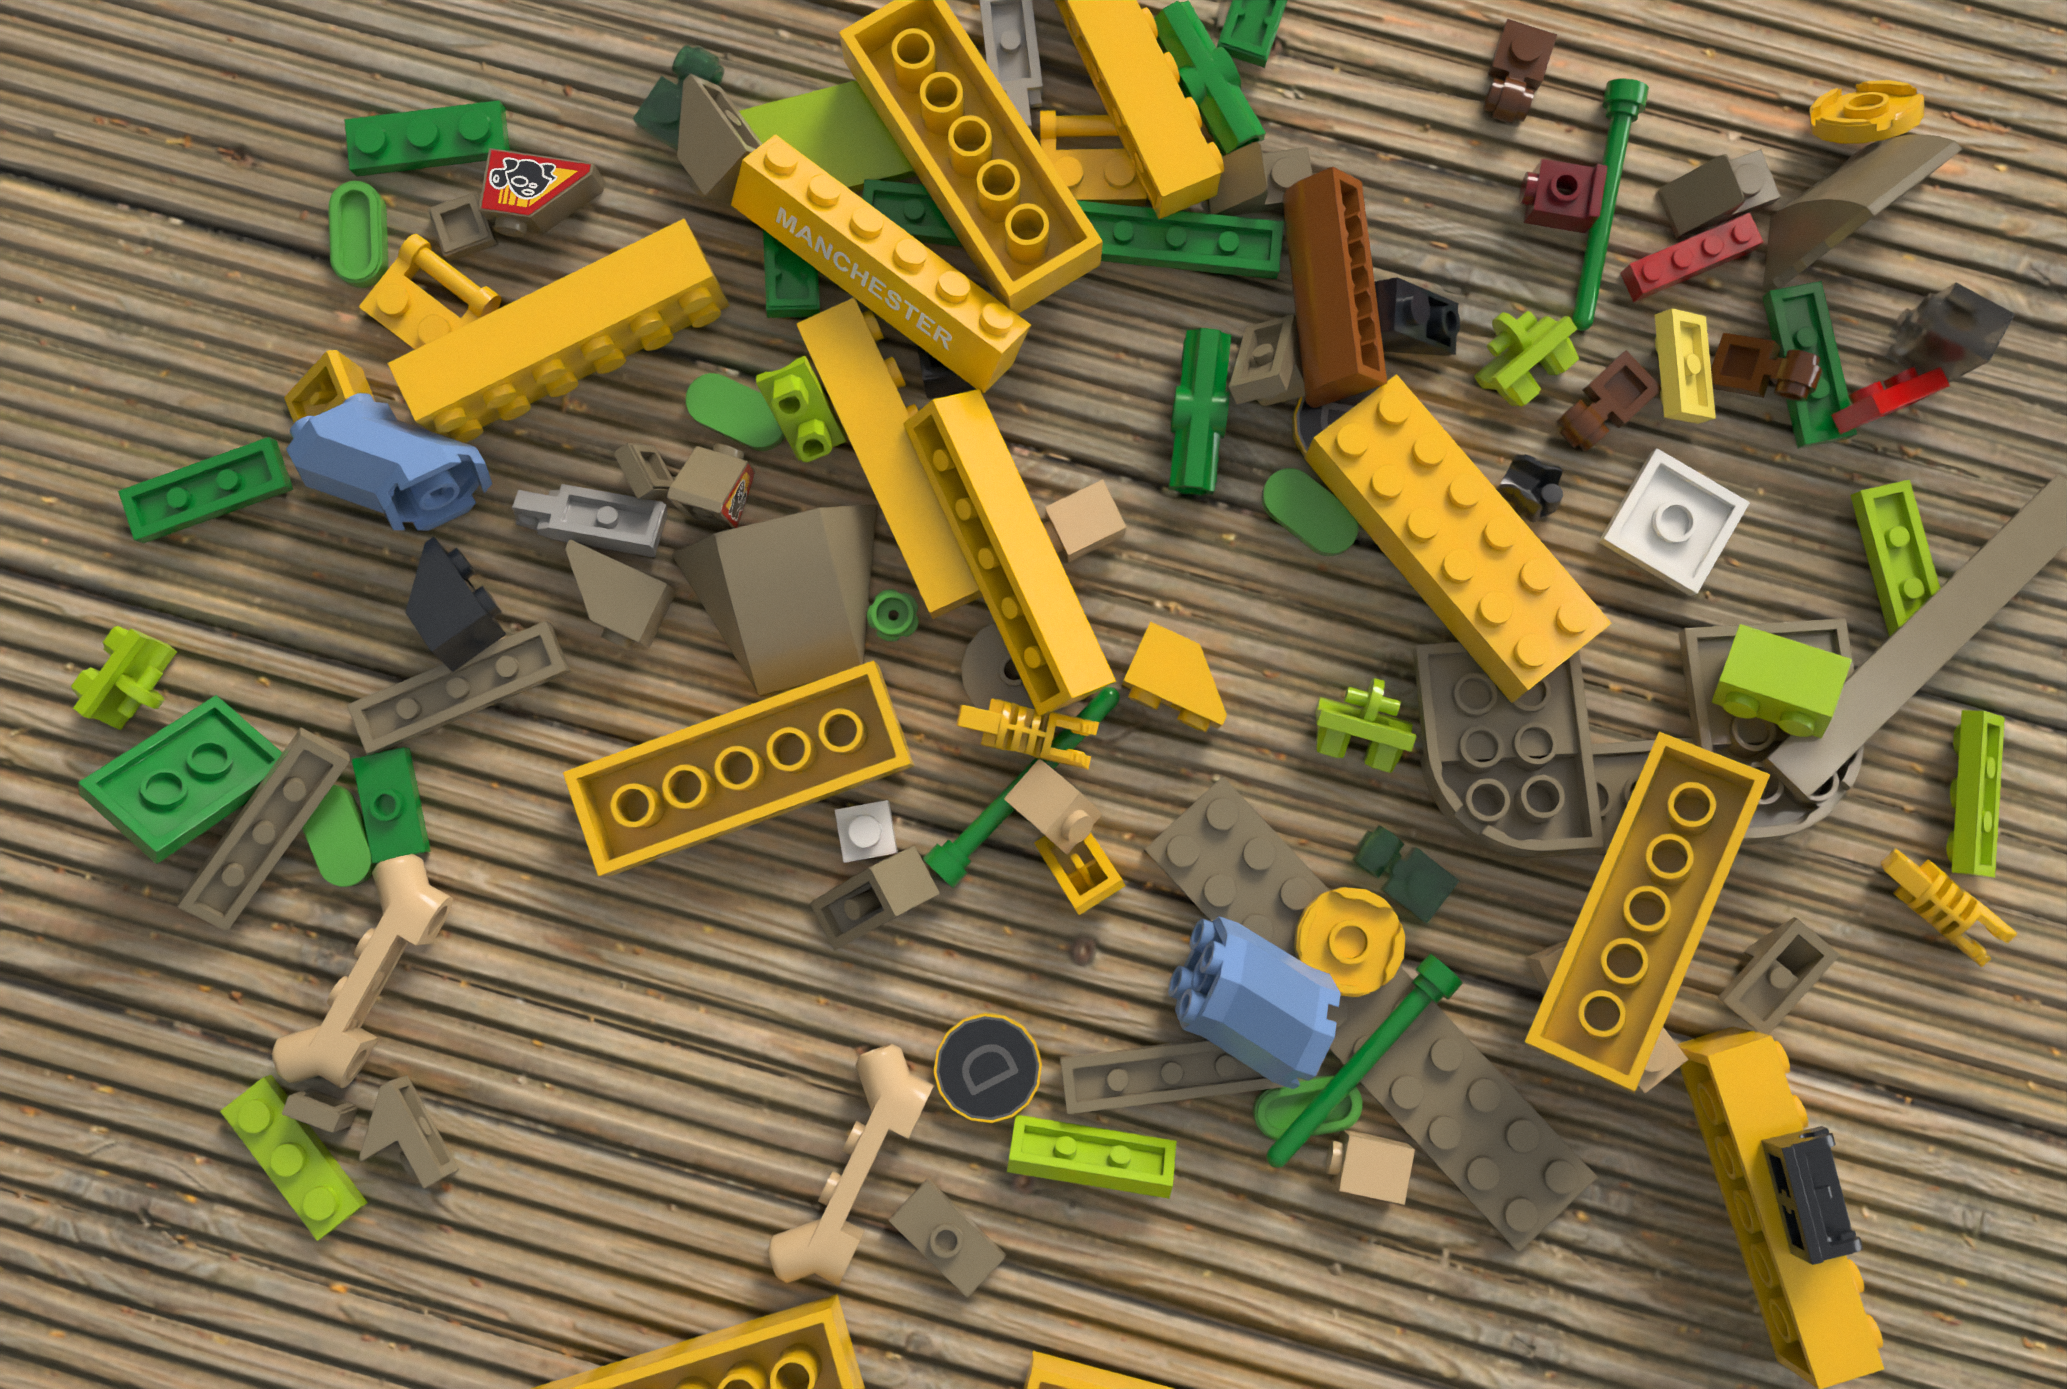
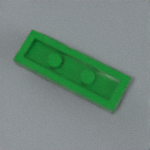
(425, 138)
(1802, 322)
(205, 490)

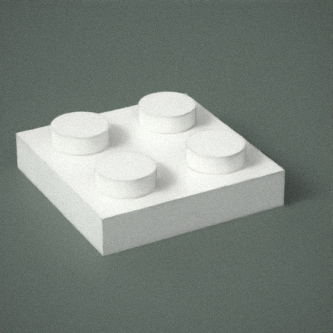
(1674, 522)

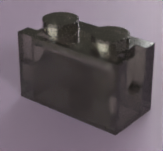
(1949, 332)

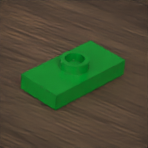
(1251, 29)
(789, 282)
(391, 804)

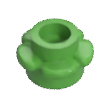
(889, 601)

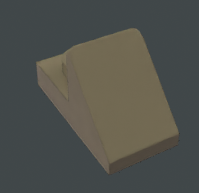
(1258, 179)
(1718, 192)
(1268, 363)
(1778, 975)
(403, 1119)

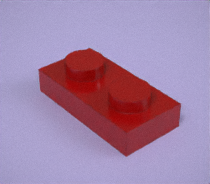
(1900, 392)

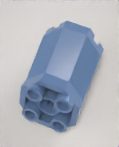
(387, 464)
(1255, 1001)

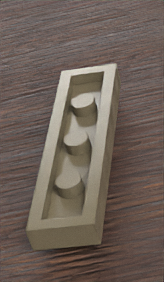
(446, 696)
(263, 829)
(1154, 1076)

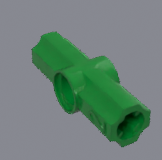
(1208, 78)
(1200, 411)

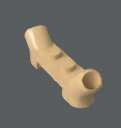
(339, 1045)
(830, 1242)

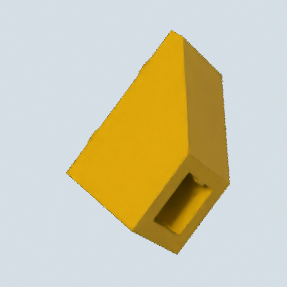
(1176, 674)

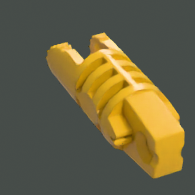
(1022, 730)
(1944, 904)

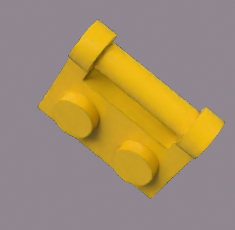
(1091, 173)
(412, 311)

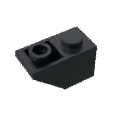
(1416, 319)
(448, 609)

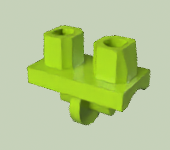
(1520, 347)
(802, 410)
(125, 679)
(1385, 733)

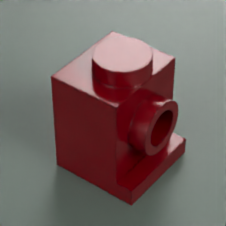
(1558, 211)

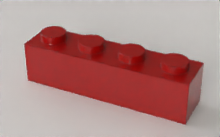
(1691, 257)

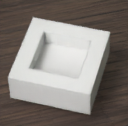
(866, 831)

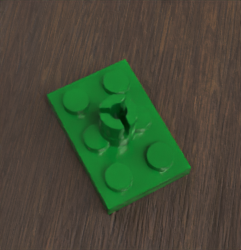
(181, 778)

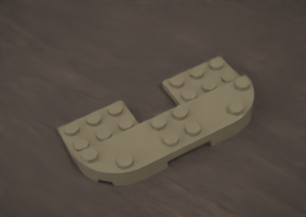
(1536, 785)

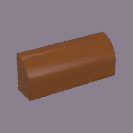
(1333, 287)

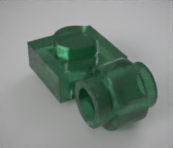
(662, 107)
(1414, 882)

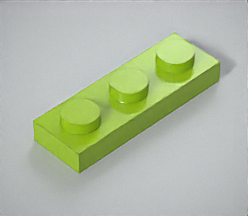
(1895, 549)
(1976, 793)
(1092, 1156)
(294, 1158)

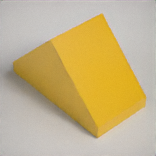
(326, 386)
(1083, 872)

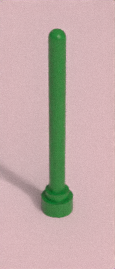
(1624, 102)
(952, 858)
(1431, 985)

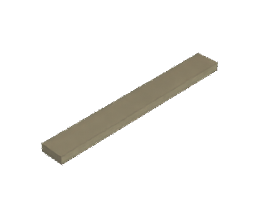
(1928, 640)

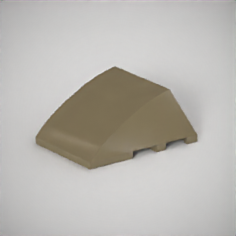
(1848, 200)
(789, 592)

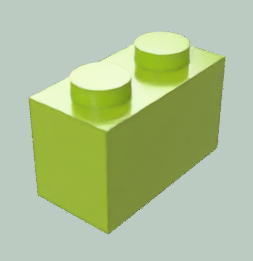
(1781, 682)

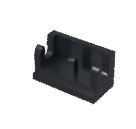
(1810, 1195)

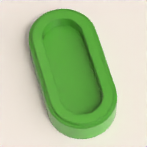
(358, 234)
(733, 411)
(1309, 512)
(339, 839)
(1279, 1107)

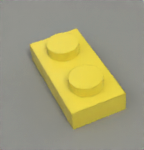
(1684, 366)

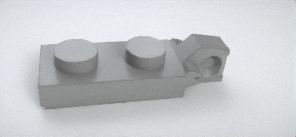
(1013, 51)
(593, 518)

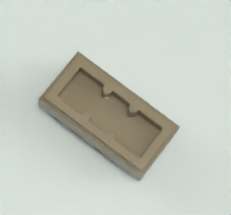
(947, 1237)

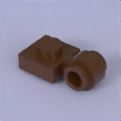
(1520, 63)
(1749, 363)
(1616, 394)

